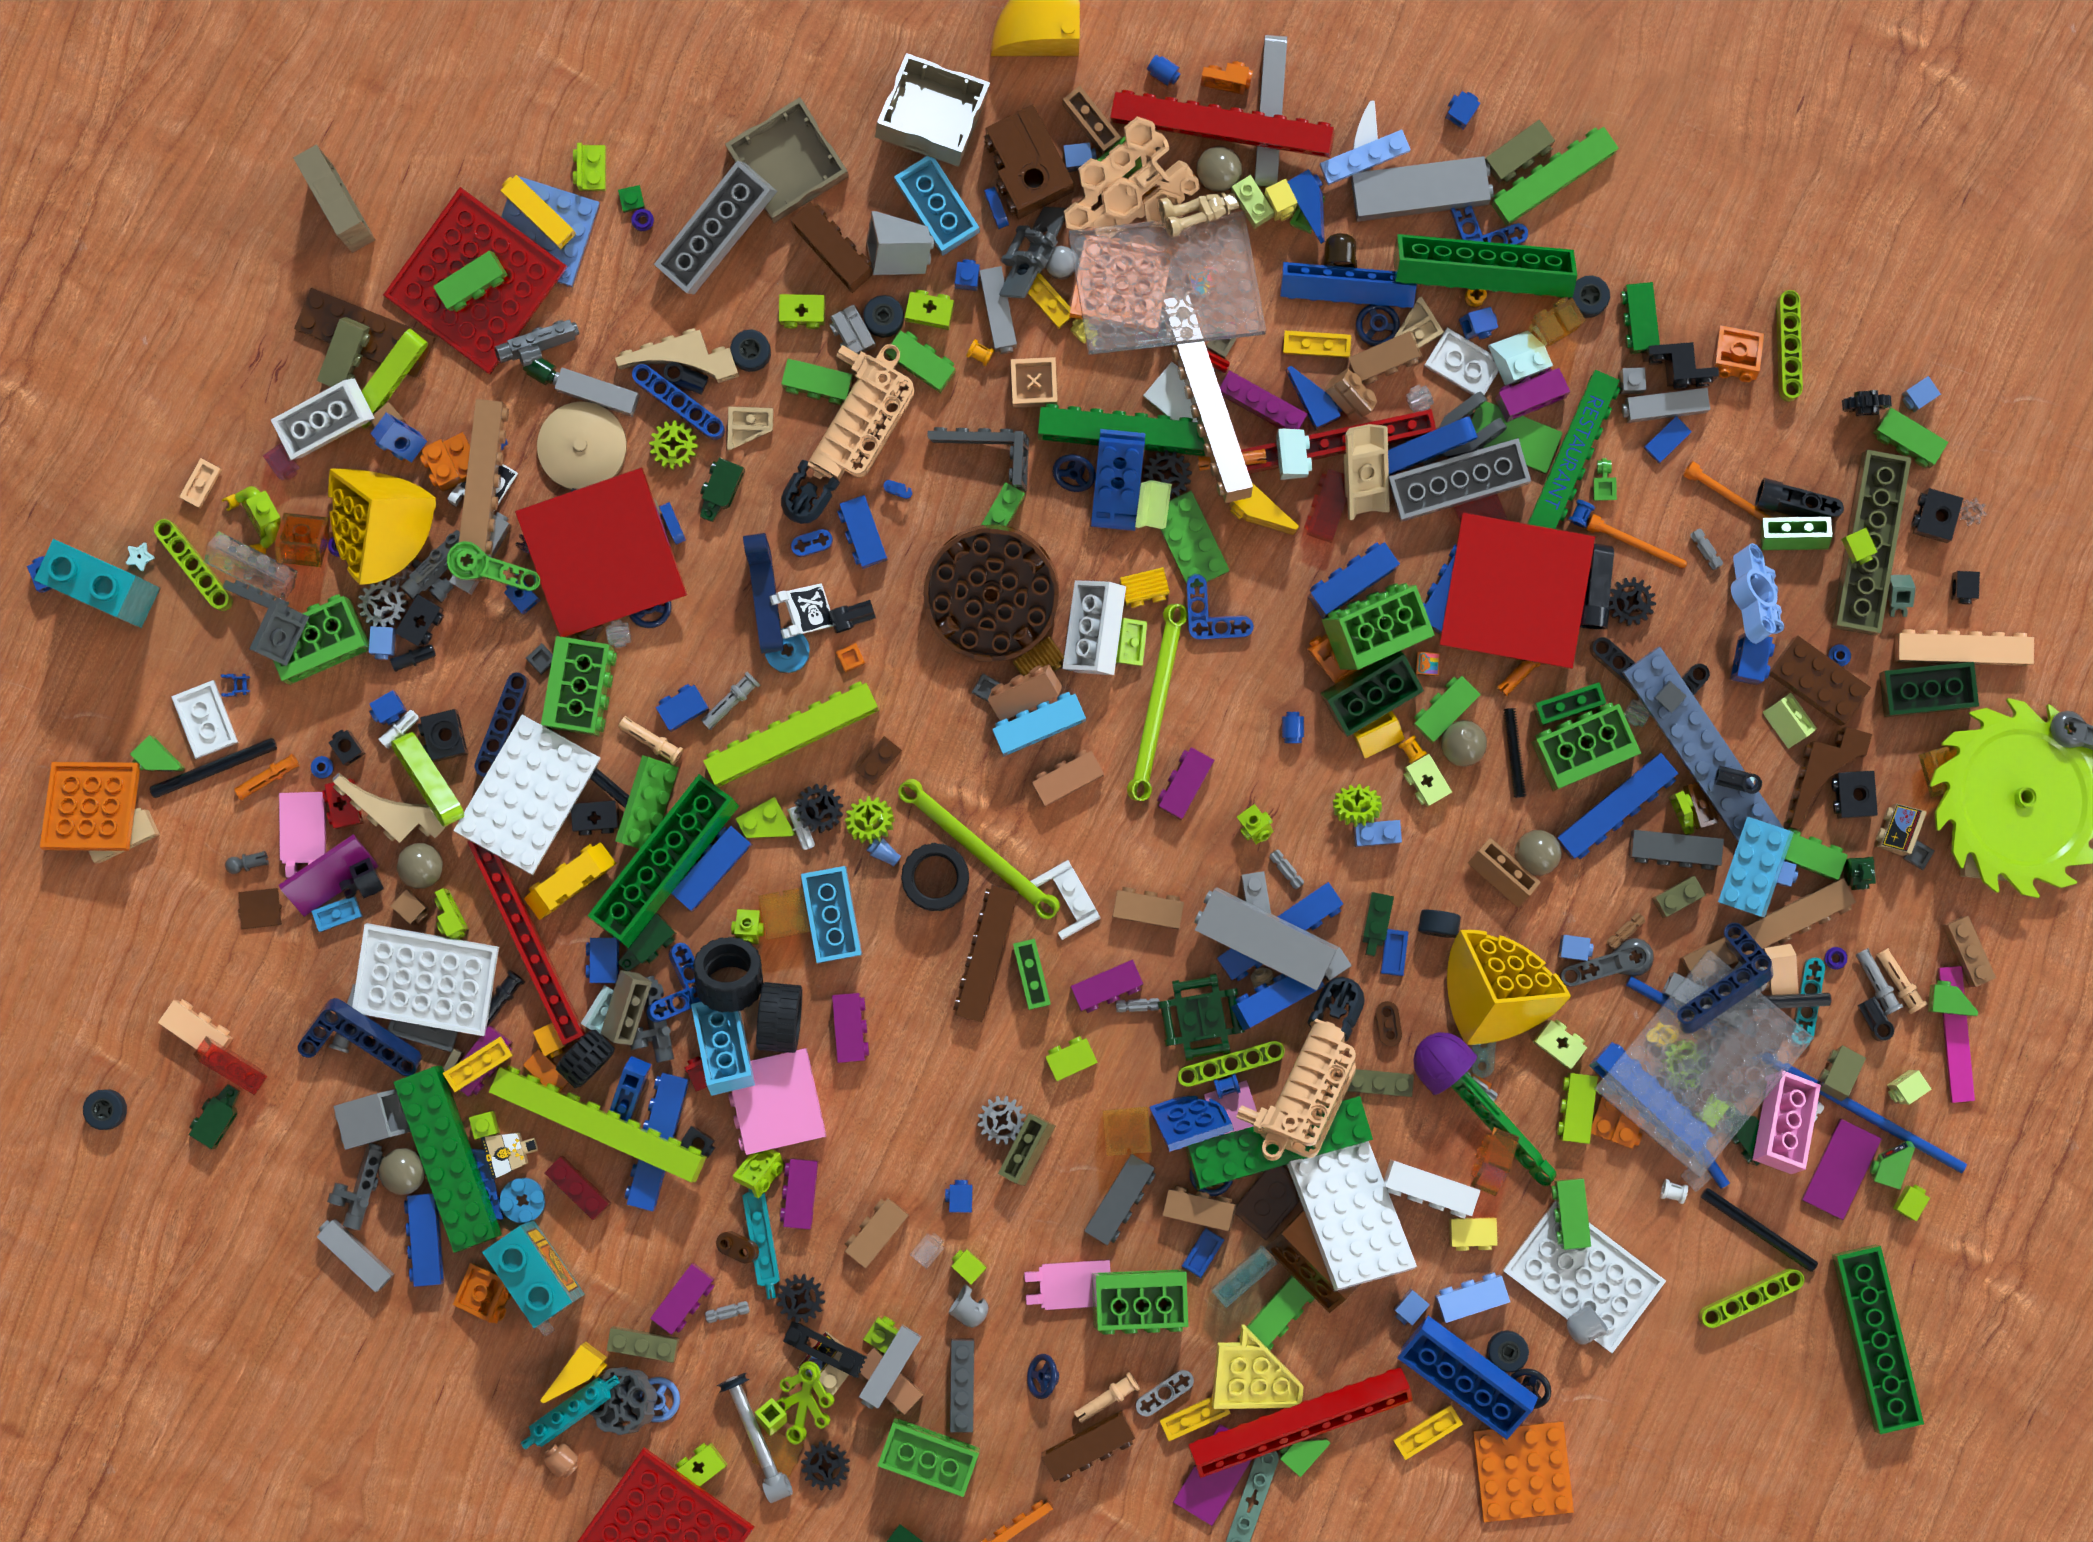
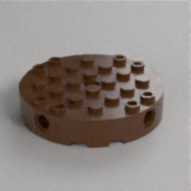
(996, 560)

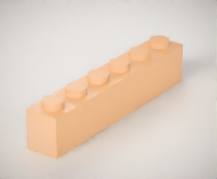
(1964, 648)

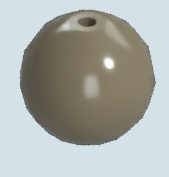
(1219, 168)
(1464, 743)
(1538, 852)
(419, 865)
(401, 1171)

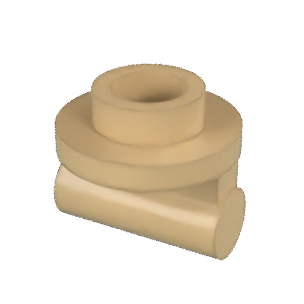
(1261, 976)

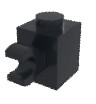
(363, 878)

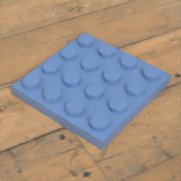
(573, 209)

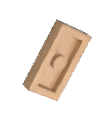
(200, 483)

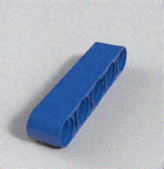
(673, 392)
(1431, 445)

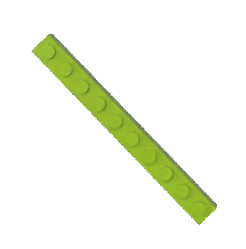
(598, 1124)

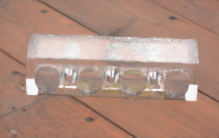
(250, 566)

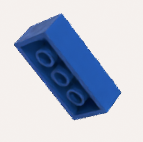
(1352, 581)

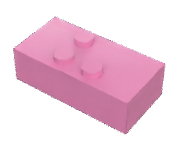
(1787, 1124)

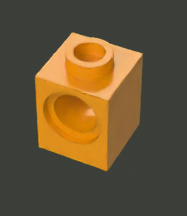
(549, 1041)

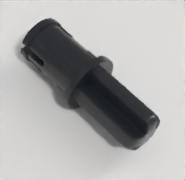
(413, 657)

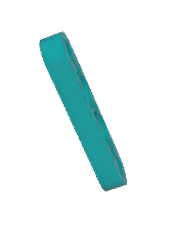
(1808, 972)

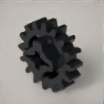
(1866, 403)
(1178, 478)
(1640, 606)
(808, 807)
(791, 1292)
(815, 1467)

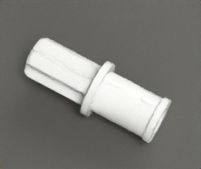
(399, 728)
(803, 833)

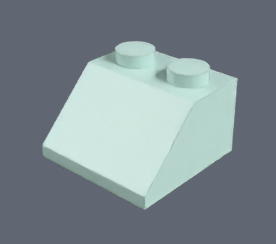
(1520, 357)
(1292, 454)

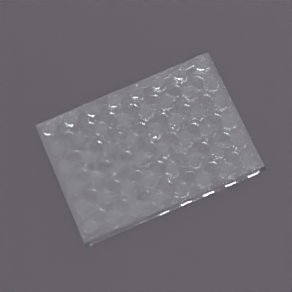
(1163, 290)
(1703, 1084)

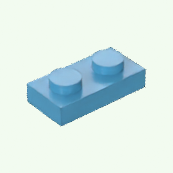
(336, 914)

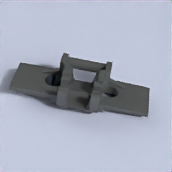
(1031, 262)

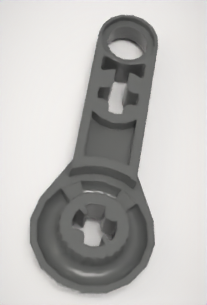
(2081, 731)
(1615, 962)

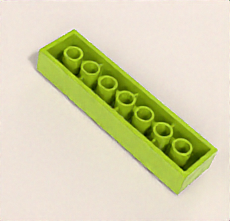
(790, 735)

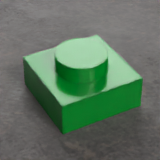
(631, 198)

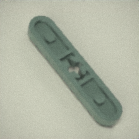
(1260, 1479)

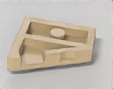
(1421, 323)
(748, 424)

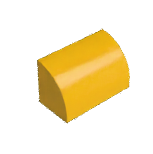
(1379, 735)

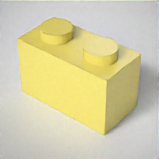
(1281, 200)
(1473, 1232)

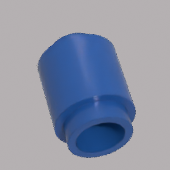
(1164, 70)
(1292, 727)

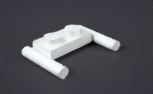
(1074, 895)

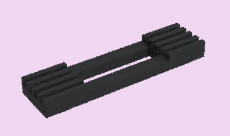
(850, 1360)

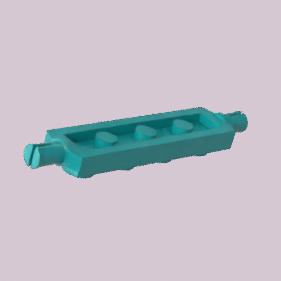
(761, 1233)
(570, 1412)

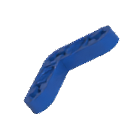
(1477, 235)
(1202, 617)
(685, 994)

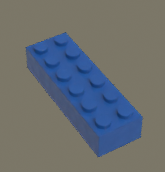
(1467, 1377)

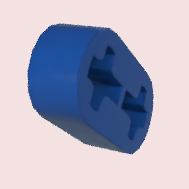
(996, 207)
(672, 523)
(813, 548)

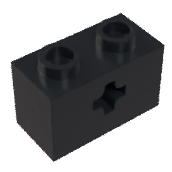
(418, 610)
(583, 811)

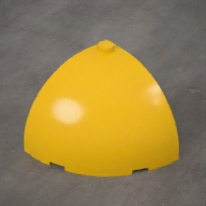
(1038, 28)
(378, 522)
(1499, 988)

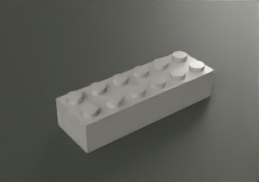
(715, 227)
(1459, 480)

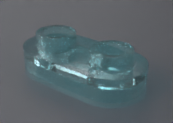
(1484, 1055)

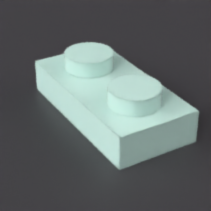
(596, 1015)

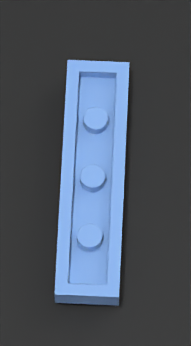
(1365, 157)

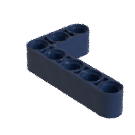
(763, 586)
(499, 714)
(1730, 983)
(359, 1035)

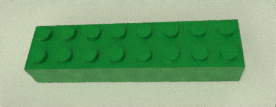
(1485, 266)
(1084, 428)
(663, 860)
(1241, 1153)
(447, 1158)
(1877, 1339)

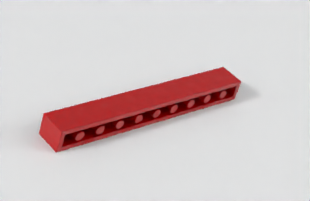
(1225, 125)
(1334, 443)
(529, 944)
(1300, 1422)

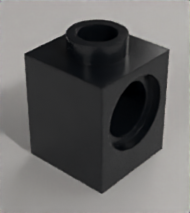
(1965, 586)
(355, 751)
(693, 1133)

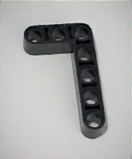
(1613, 651)

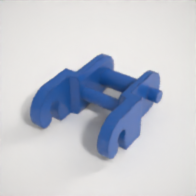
(897, 489)
(244, 684)

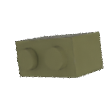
(1678, 896)
(1841, 1072)

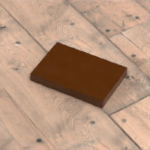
(1268, 1201)

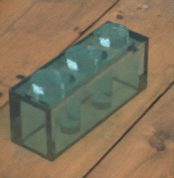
(1243, 1276)

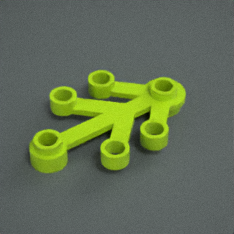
(805, 1400)

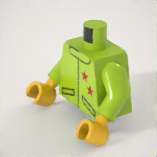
(261, 514)

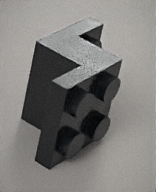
(1680, 365)

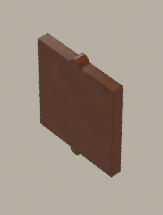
(259, 908)

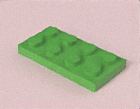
(1192, 541)
(646, 801)

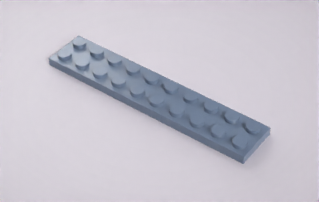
(1696, 742)

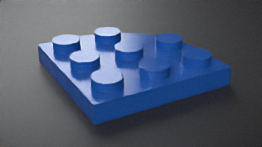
(1190, 1121)

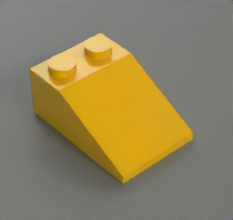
(1262, 511)
(581, 1367)

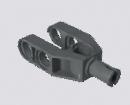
(1485, 435)

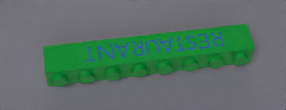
(1575, 450)

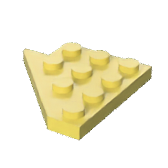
(1252, 1377)

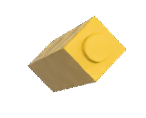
(537, 211)

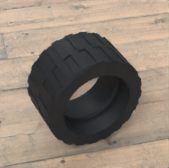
(913, 861)
(728, 995)
(779, 1017)

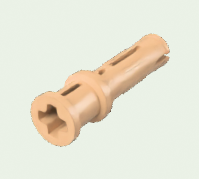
(659, 745)
(1910, 989)
(1115, 1393)

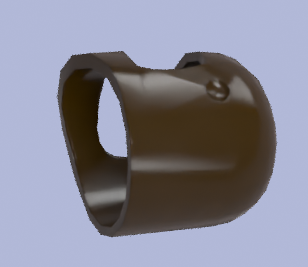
(1340, 248)

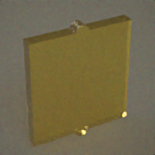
(782, 1452)

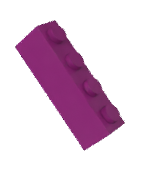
(1261, 402)

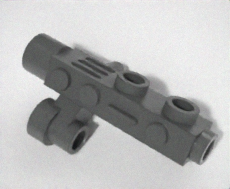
(529, 346)
(429, 571)
(658, 1031)
(364, 1185)

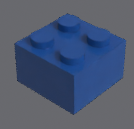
(1752, 660)

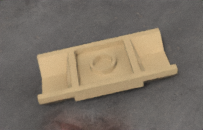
(1366, 469)

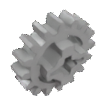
(385, 595)
(993, 1113)

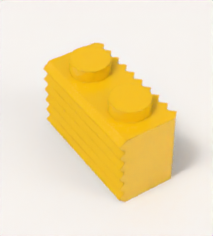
(1145, 587)

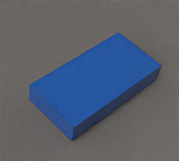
(1667, 439)
(1394, 952)
(1203, 1252)

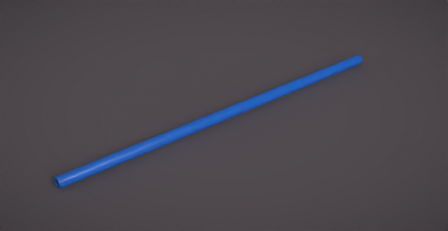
(1847, 1103)

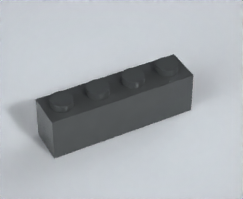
(1676, 848)
(1119, 1199)
(962, 1385)

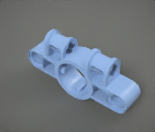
(1756, 594)

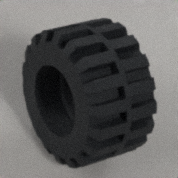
(585, 1058)

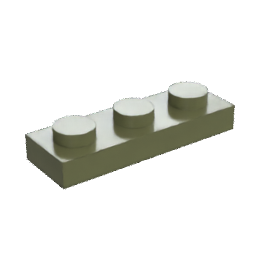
(1382, 1083)

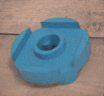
(796, 661)
(527, 1212)

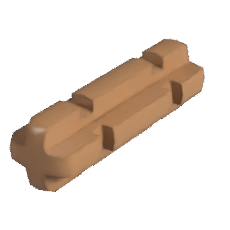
(1626, 931)

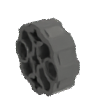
(629, 1389)

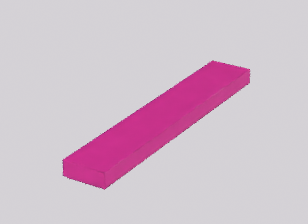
(1957, 1044)

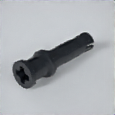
(504, 993)

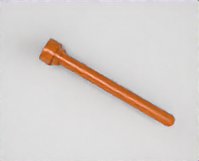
(1694, 472)
(1597, 525)

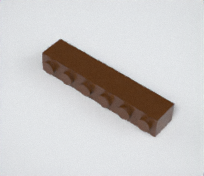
(986, 954)

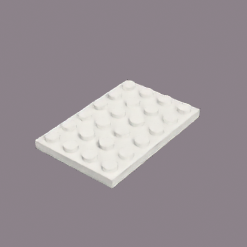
(527, 794)
(425, 979)
(1351, 1216)
(1597, 1276)

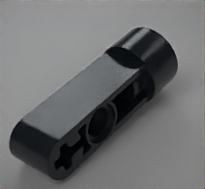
(1774, 494)
(1596, 602)

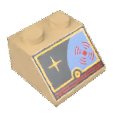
(1900, 829)
(831, 1377)

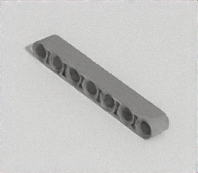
(1271, 104)

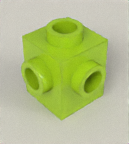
(1255, 824)
(748, 926)

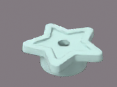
(145, 556)

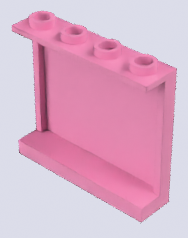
(780, 1106)

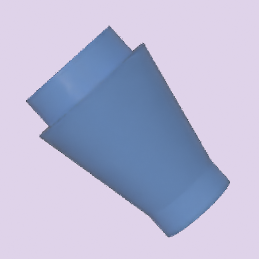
(883, 851)

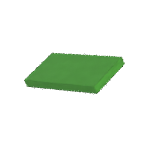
(1536, 439)

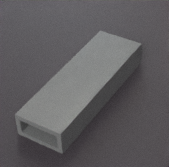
(1421, 188)
(1265, 937)

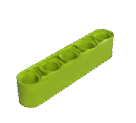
(1794, 336)
(393, 370)
(185, 557)
(427, 779)
(1242, 1064)
(1762, 1298)

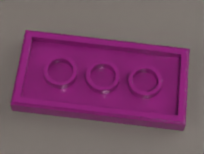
(321, 878)
(1841, 1169)
(1208, 1494)

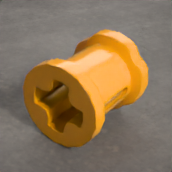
(1470, 300)
(980, 352)
(1412, 749)

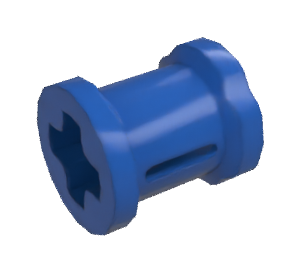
(1581, 513)
(1227, 1086)

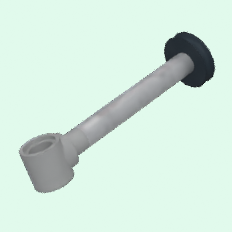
(775, 1485)

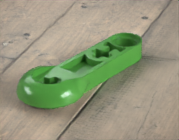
(486, 567)

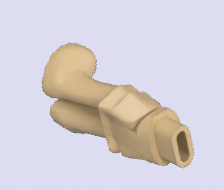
(1209, 206)

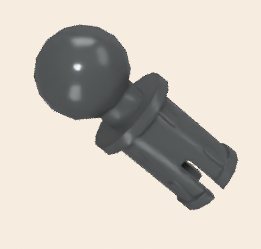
(234, 864)

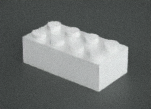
(322, 419)
(1094, 627)
(1432, 1188)

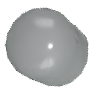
(1060, 263)
(967, 1310)
(1586, 1326)

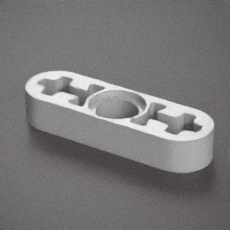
(1175, 1377)

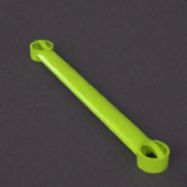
(1157, 702)
(979, 848)

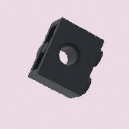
(1925, 521)
(432, 728)
(1846, 805)

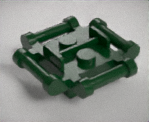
(1200, 1017)

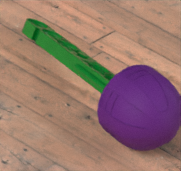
(1443, 1062)

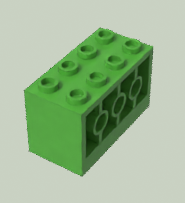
(1377, 626)
(329, 646)
(563, 685)
(1599, 752)
(1129, 1289)
(929, 1457)

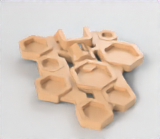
(1123, 196)

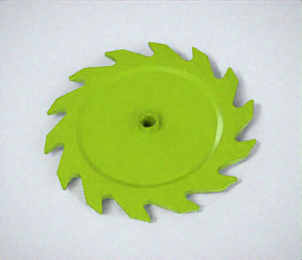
(1986, 804)

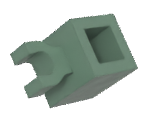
(1901, 594)

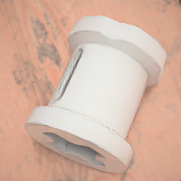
(1674, 1191)

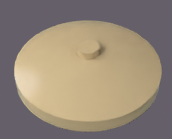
(581, 445)

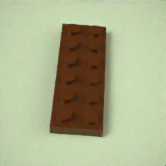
(322, 314)

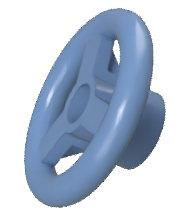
(664, 1383)

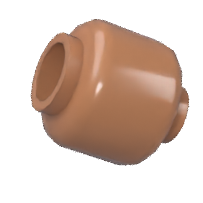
(561, 1460)

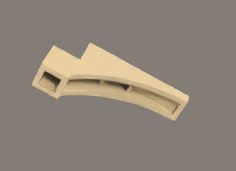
(686, 350)
(395, 817)

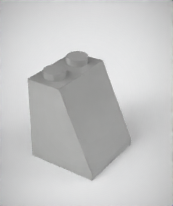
(898, 245)
(371, 1119)

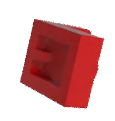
(696, 1073)

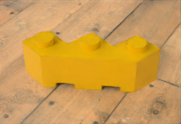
(569, 880)

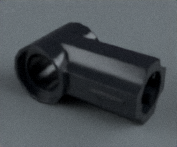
(687, 379)
(847, 617)
(1736, 779)
(1874, 1017)

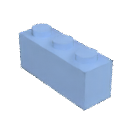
(1472, 1297)

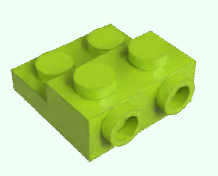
(451, 922)

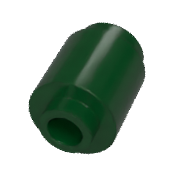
(541, 371)

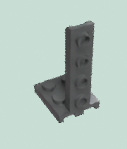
(1019, 452)
(279, 627)

